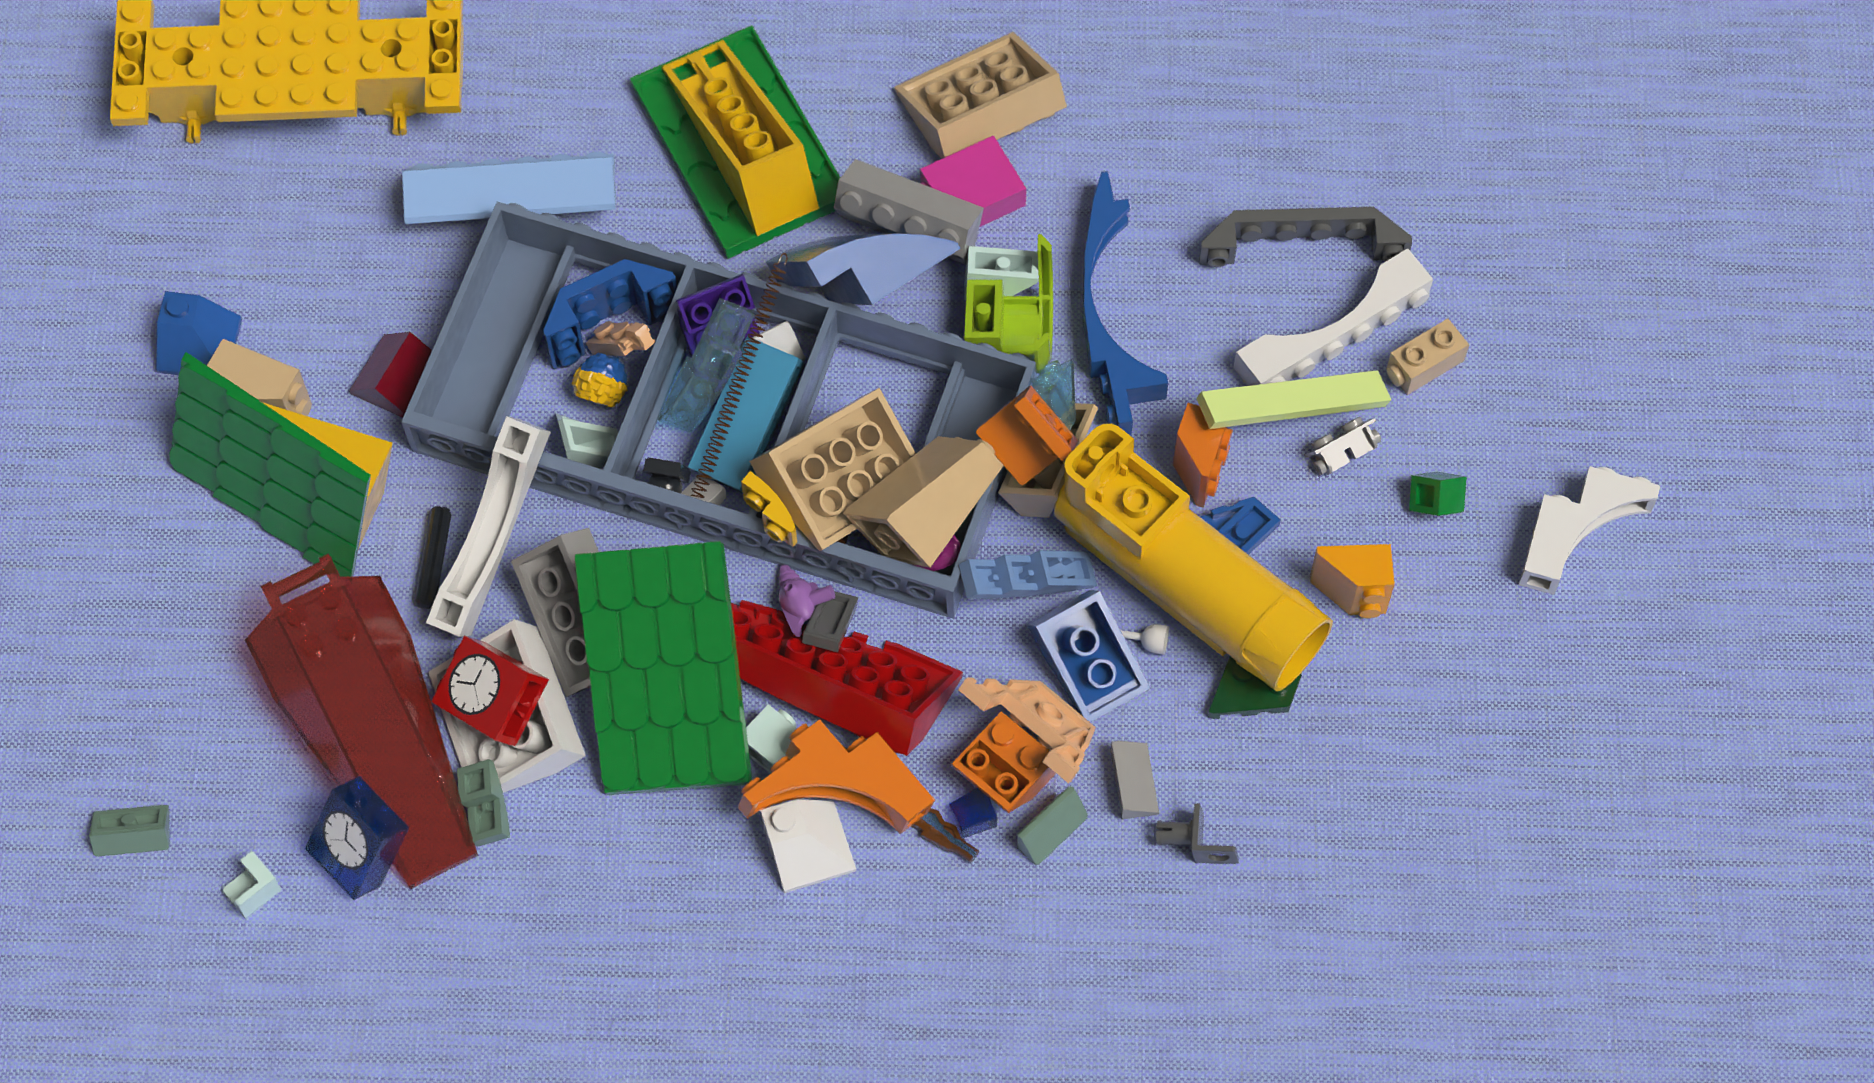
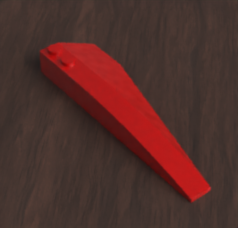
(853, 688)

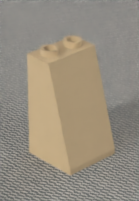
(925, 499)

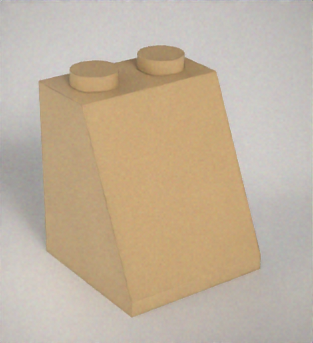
(262, 377)

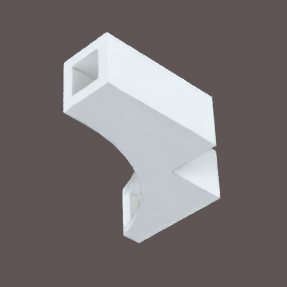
(1564, 523)

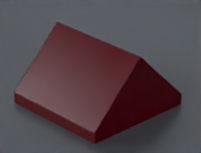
(392, 372)

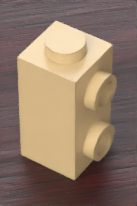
(1427, 356)

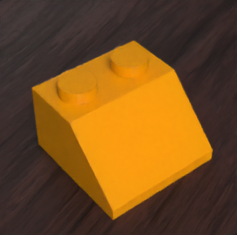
(1355, 577)

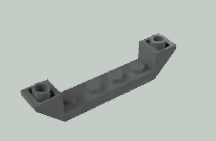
(1319, 223)

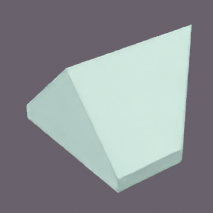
(586, 441)

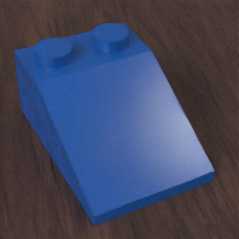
(1089, 655)

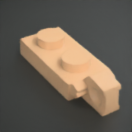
(620, 338)

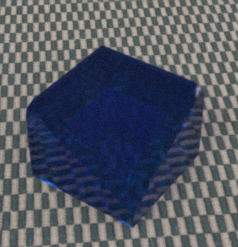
(973, 813)

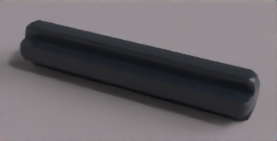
(433, 557)

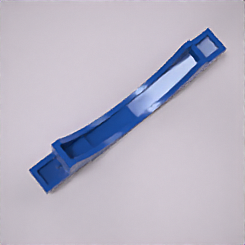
(1119, 374)

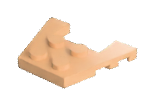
(1042, 711)

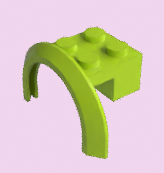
(1014, 322)

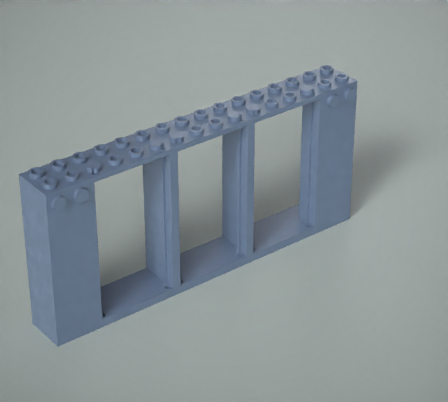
(502, 319)

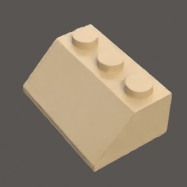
(1042, 491)

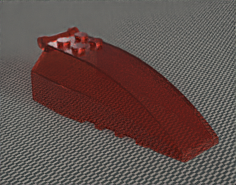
(363, 707)

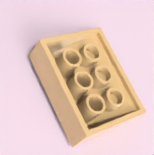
(982, 95)
(835, 465)

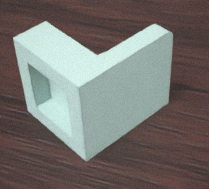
(252, 886)

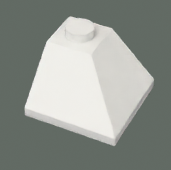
(807, 842)

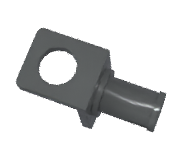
(1192, 834)

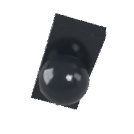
(667, 474)

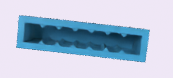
(755, 419)

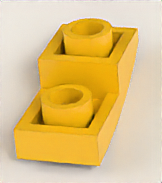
(775, 516)

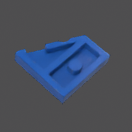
(1244, 523)

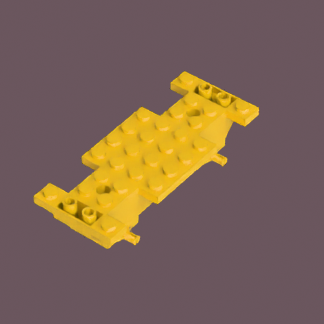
(286, 64)

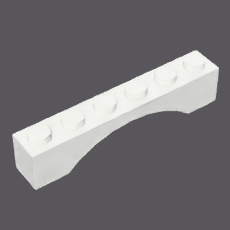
(1278, 358)
(506, 487)

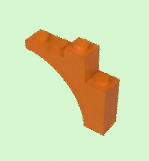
(861, 775)

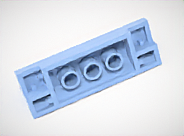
(539, 185)

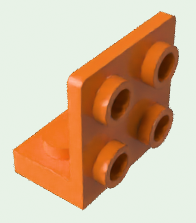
(1027, 436)

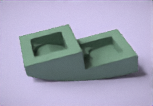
(484, 798)

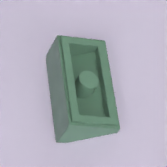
(1052, 826)
(130, 830)

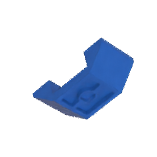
(600, 296)

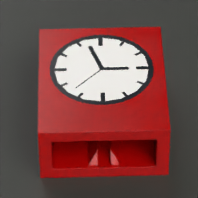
(489, 690)

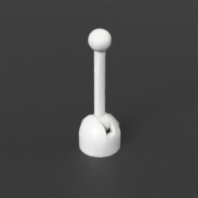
(1153, 638)

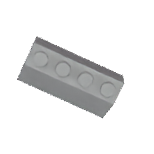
(906, 207)
(552, 594)

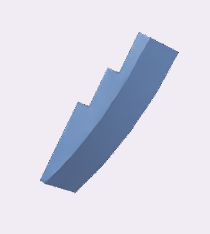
(1027, 574)

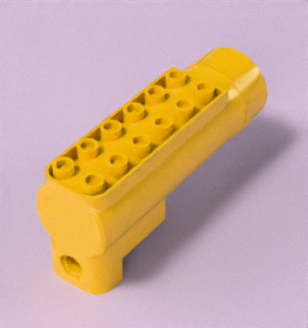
(1182, 563)

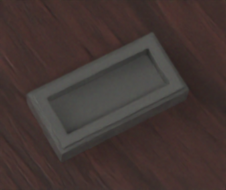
(830, 622)

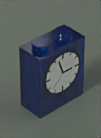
(356, 837)

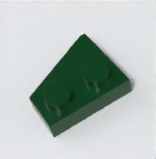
(1249, 695)

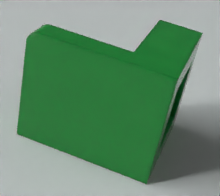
(1437, 493)

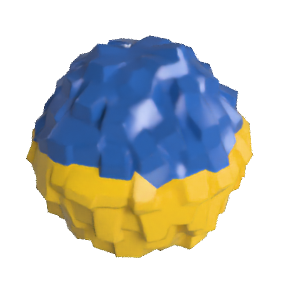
(600, 380)

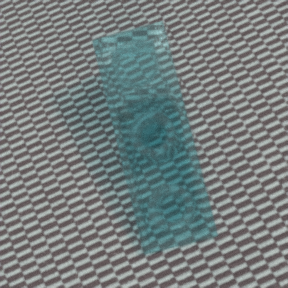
(1057, 389)

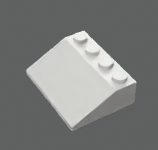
(550, 735)

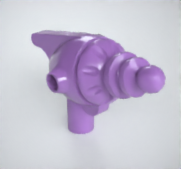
(800, 598)

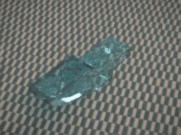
(709, 368)

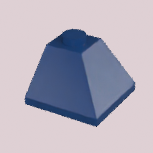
(191, 326)

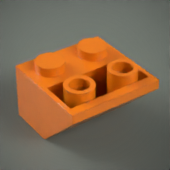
(1200, 454)
(1005, 763)

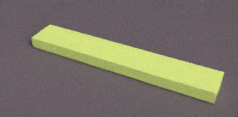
(1293, 399)

